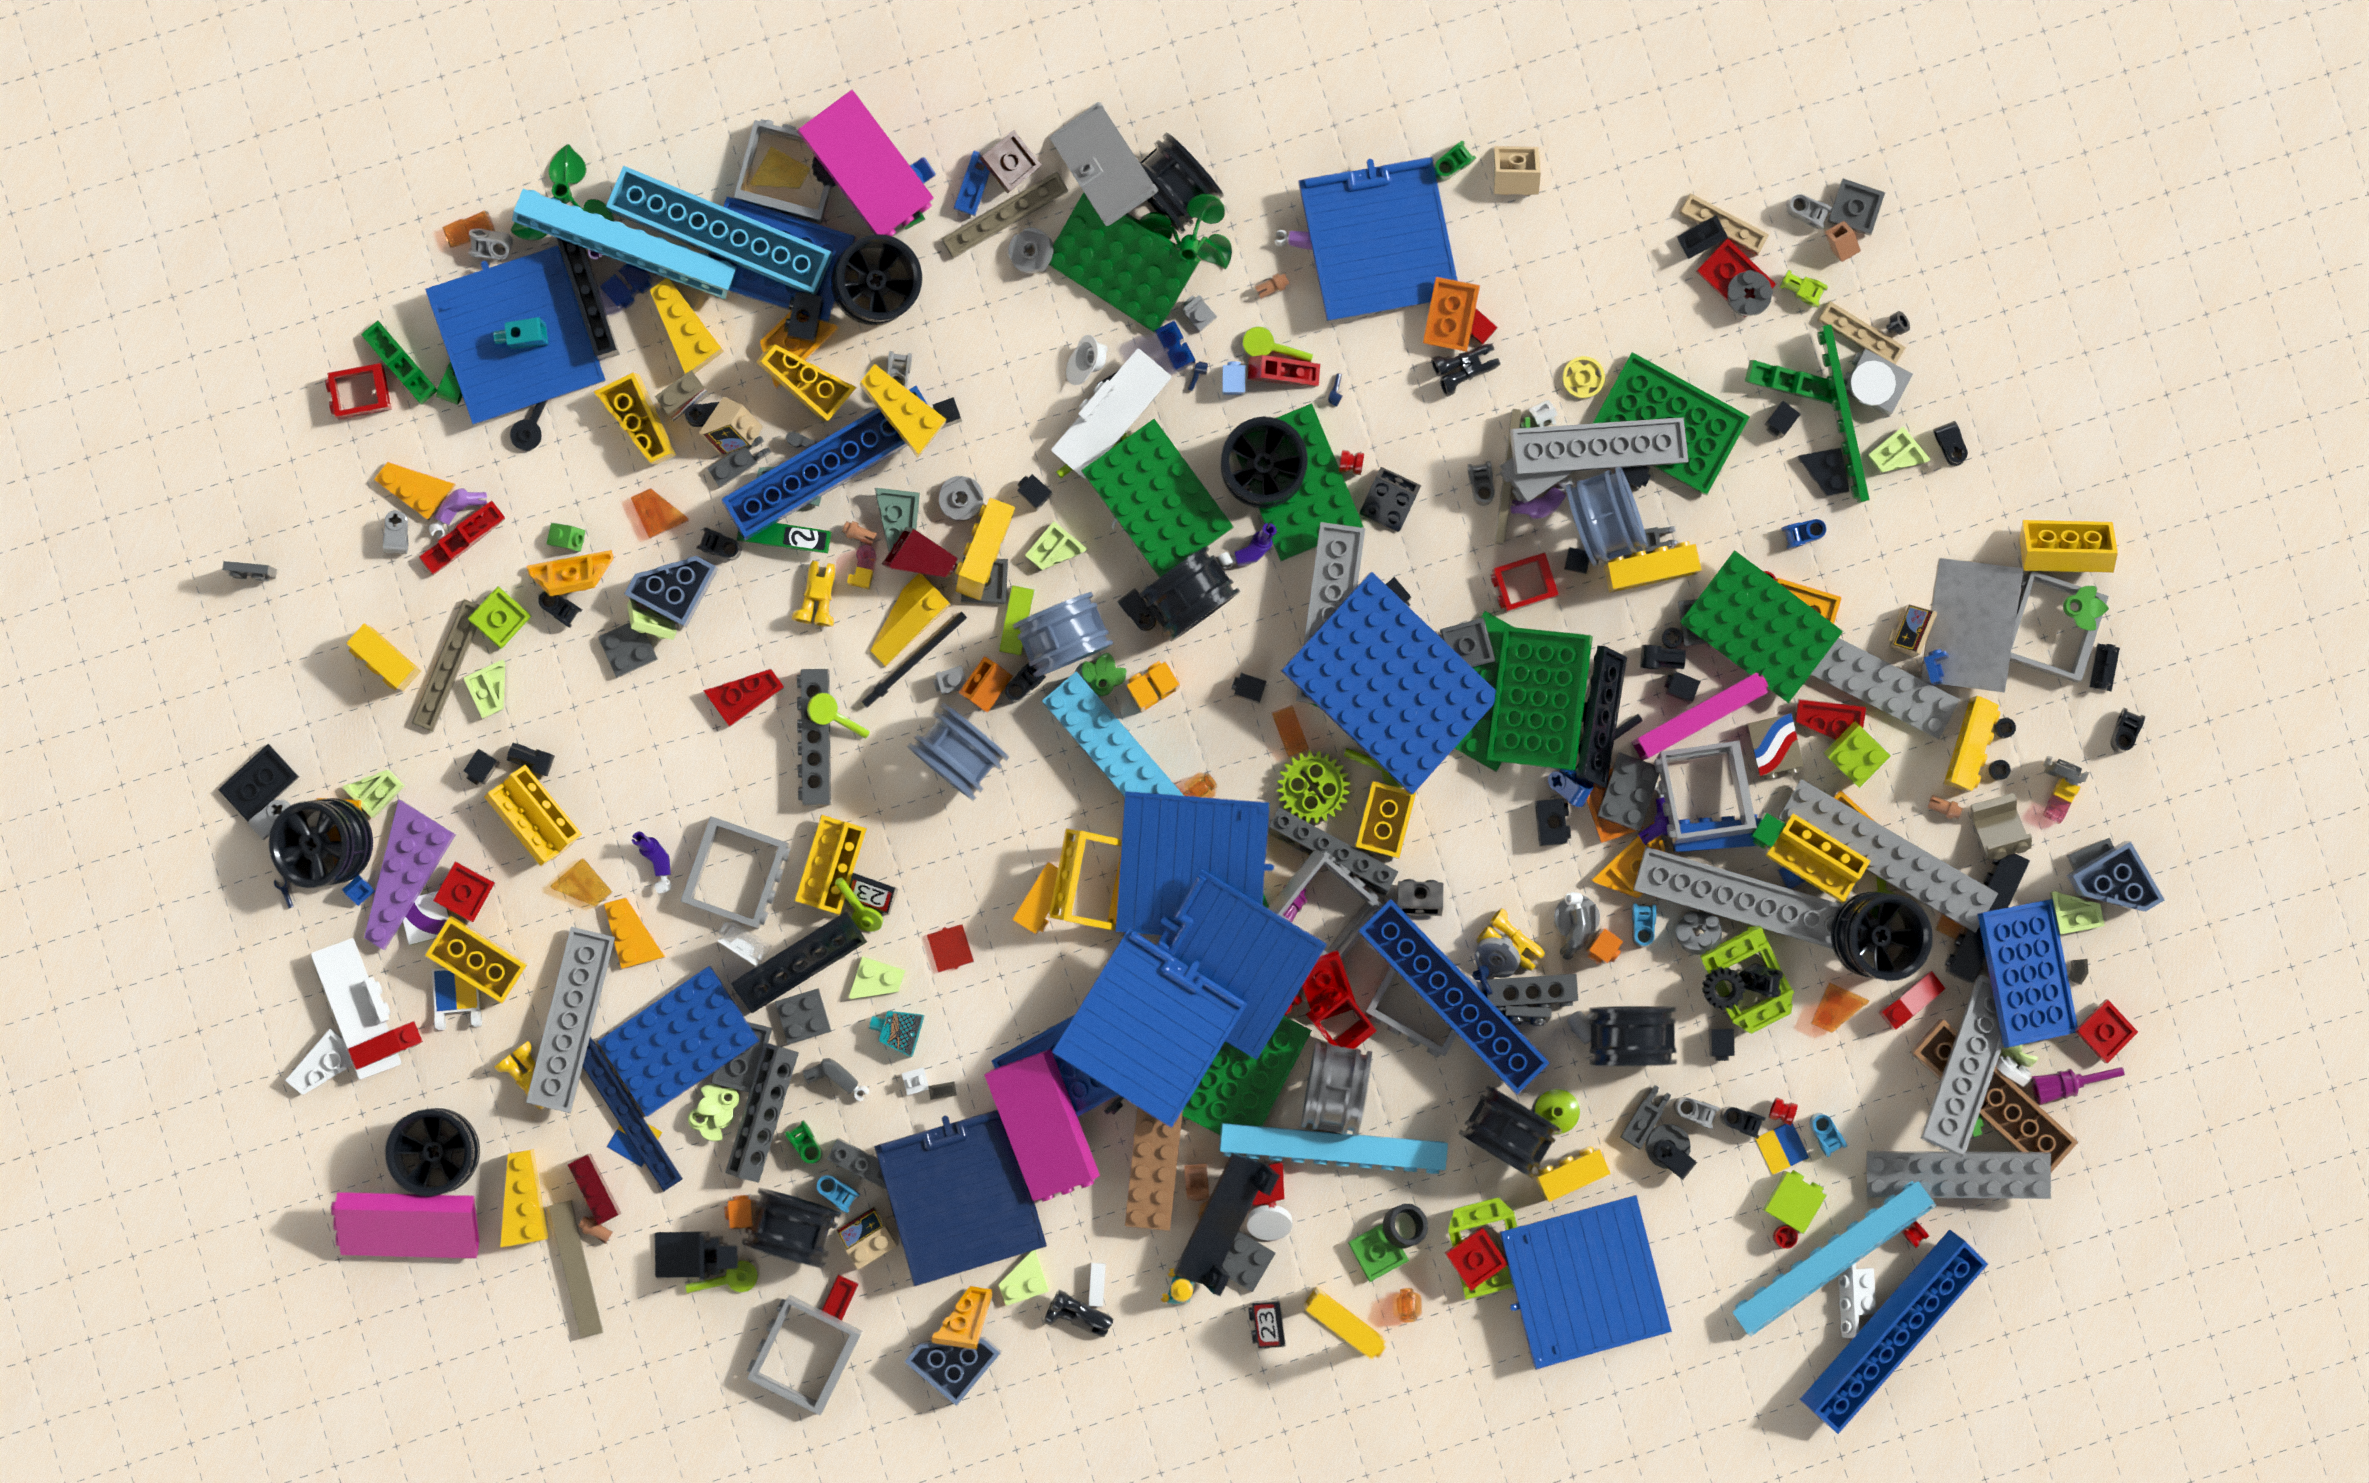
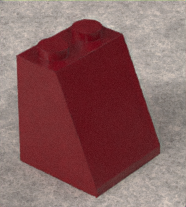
(920, 555)

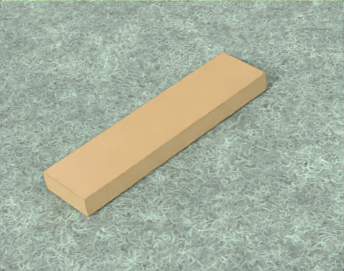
(1736, 229)
(1861, 333)

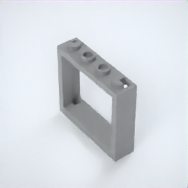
(784, 207)
(2088, 637)
(1740, 783)
(700, 861)
(1350, 933)
(1397, 1028)
(765, 1346)

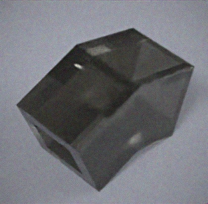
(2079, 971)
(942, 1090)

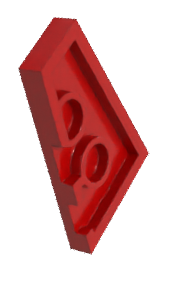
(743, 695)
(1828, 717)

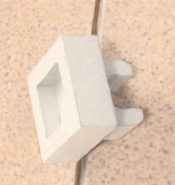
(1543, 412)
(915, 1081)

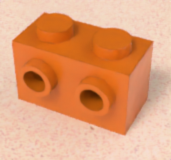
(985, 684)
(1604, 947)
(740, 1212)

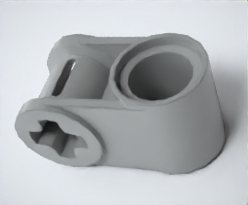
(1810, 210)
(487, 244)
(899, 366)
(396, 538)
(263, 820)
(1700, 1112)

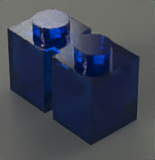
(619, 293)
(1170, 338)

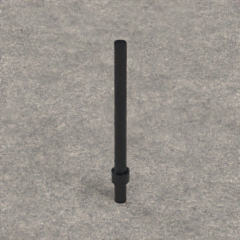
(881, 689)

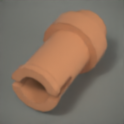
(1277, 283)
(859, 533)
(1942, 806)
(590, 1226)

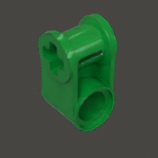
(1456, 158)
(449, 387)
(804, 1141)

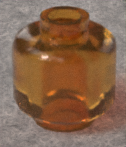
(1200, 786)
(1407, 1305)

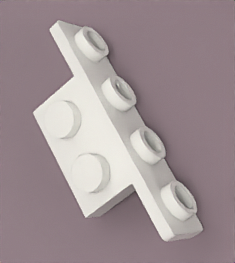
(1856, 1298)

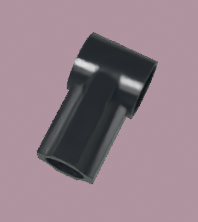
(1657, 657)
(535, 760)

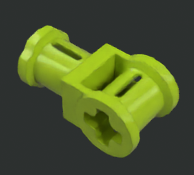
(1804, 288)

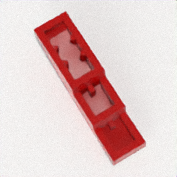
(462, 538)

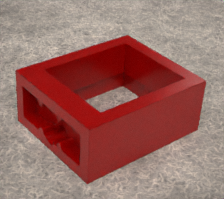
(381, 388)
(1546, 575)
(1355, 1034)

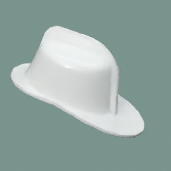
(1086, 358)

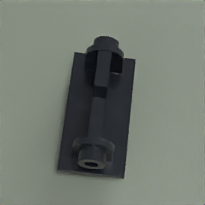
(2104, 667)

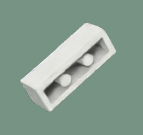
(1097, 1284)

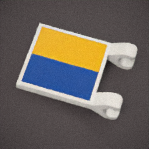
(452, 996)

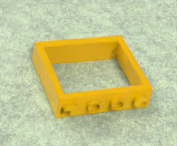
(1068, 877)
(1345, 1324)

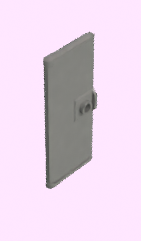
(1103, 164)

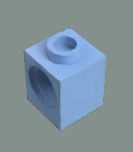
(1233, 378)

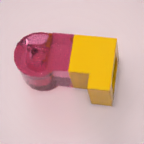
(865, 567)
(2060, 800)

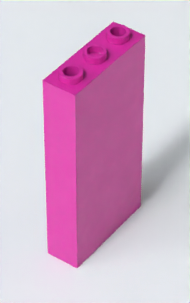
(866, 165)
(1700, 716)
(1042, 1126)
(405, 1225)

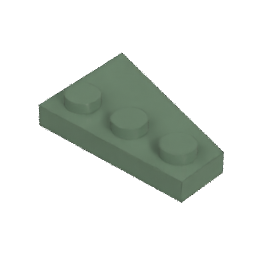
(897, 511)

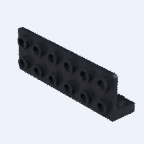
(1222, 1220)

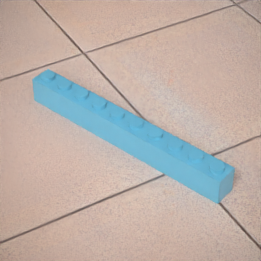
(624, 243)
(1333, 1147)
(1834, 1258)

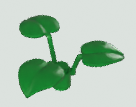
(564, 169)
(1214, 249)

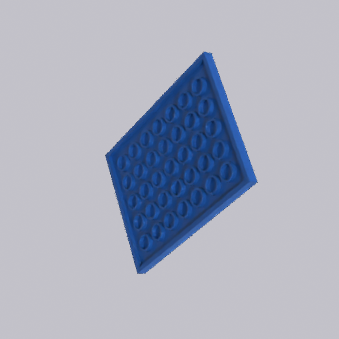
(1390, 683)

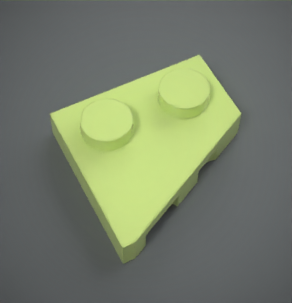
(1898, 452)
(1054, 547)
(650, 622)
(488, 688)
(375, 791)
(2075, 913)
(876, 979)
(1024, 1281)

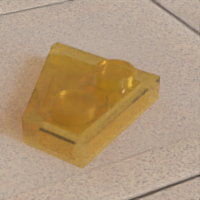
(780, 171)
(583, 884)

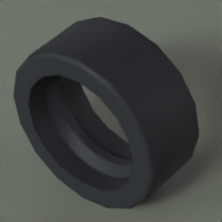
(1420, 1222)

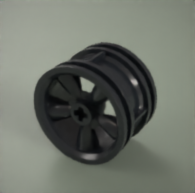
(1178, 180)
(891, 251)
(1294, 465)
(1189, 593)
(294, 841)
(1914, 939)
(1632, 1036)
(1510, 1131)
(400, 1143)
(791, 1228)

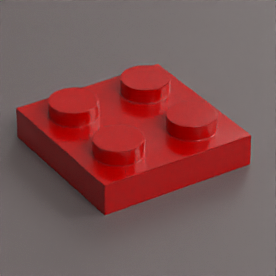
(463, 891)
(2106, 1031)
(1476, 1258)

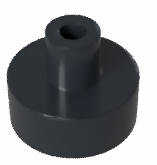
(1898, 323)

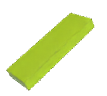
(1018, 609)

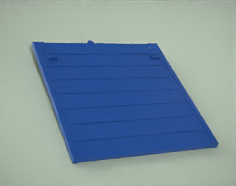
(1377, 237)
(507, 379)
(1174, 839)
(1244, 952)
(1149, 1027)
(1585, 1282)

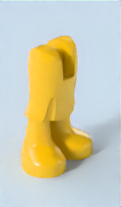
(817, 590)
(1519, 940)
(510, 1066)

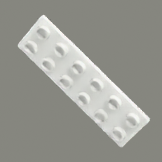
(1111, 411)
(354, 1000)

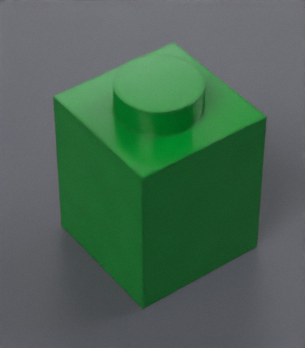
(1767, 831)

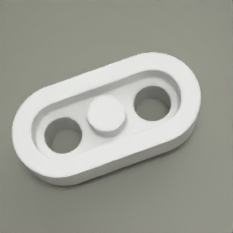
(2010, 1069)

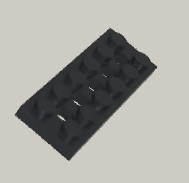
(1601, 717)
(795, 974)

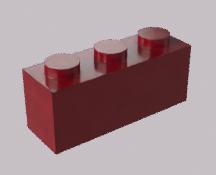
(594, 1189)

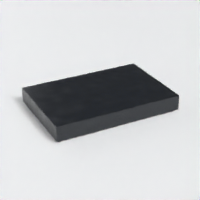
(258, 782)

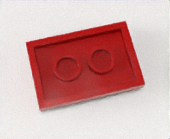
(1725, 265)
(1325, 977)

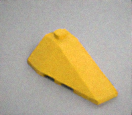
(912, 613)

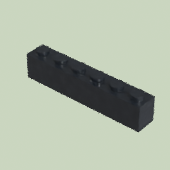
(589, 299)
(1969, 946)

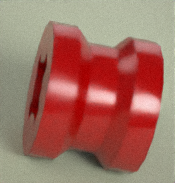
(1915, 1234)

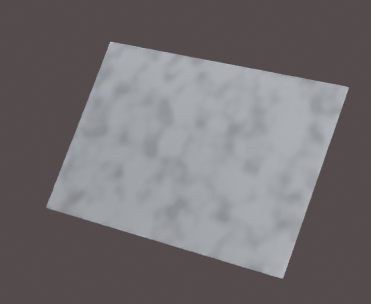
(1974, 623)

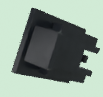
(692, 1255)

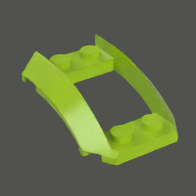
(1736, 950)
(1477, 1215)

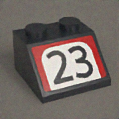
(873, 893)
(1268, 1323)

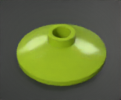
(1563, 1099)

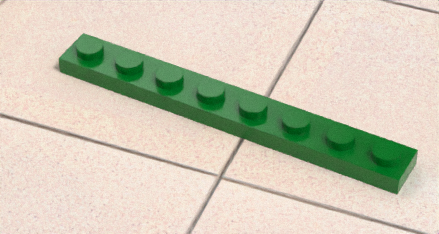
(1845, 422)

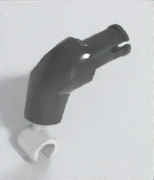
(1581, 926)
(837, 1073)

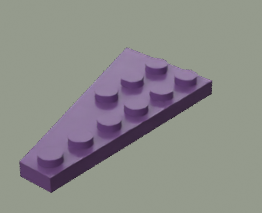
(409, 860)

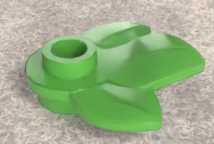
(2088, 607)
(1105, 671)

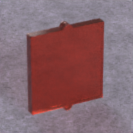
(950, 948)

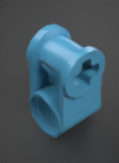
(1643, 922)
(1829, 1137)
(838, 1193)

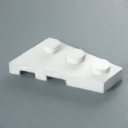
(321, 1063)

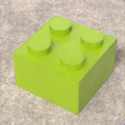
(1857, 754)

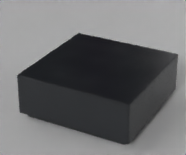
(1577, 560)

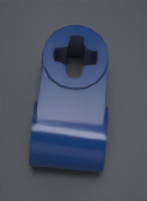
(1802, 533)
(1571, 788)

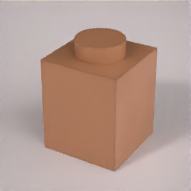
(1842, 241)

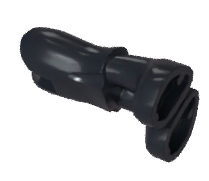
(1469, 364)
(1079, 1314)

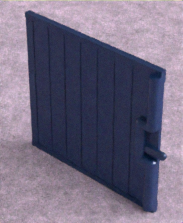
(958, 1197)

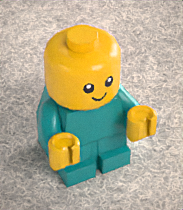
(1179, 1291)

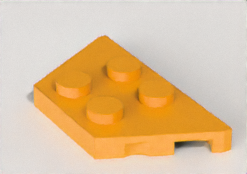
(799, 348)
(571, 573)
(1623, 869)

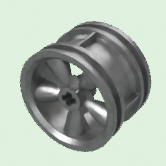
(1336, 1089)

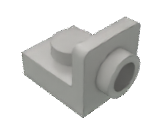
(1198, 312)
(950, 680)

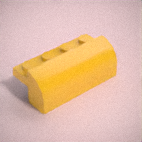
(533, 815)
(830, 858)
(1818, 858)

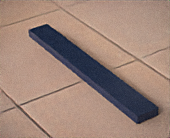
(630, 1118)

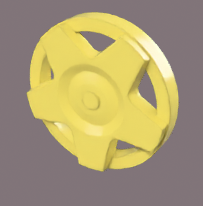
(1583, 377)

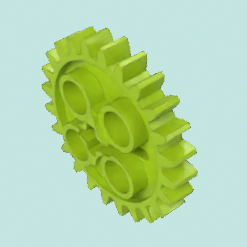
(1330, 775)

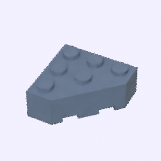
(673, 588)
(2118, 879)
(952, 1368)

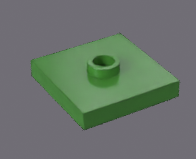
(1376, 1253)

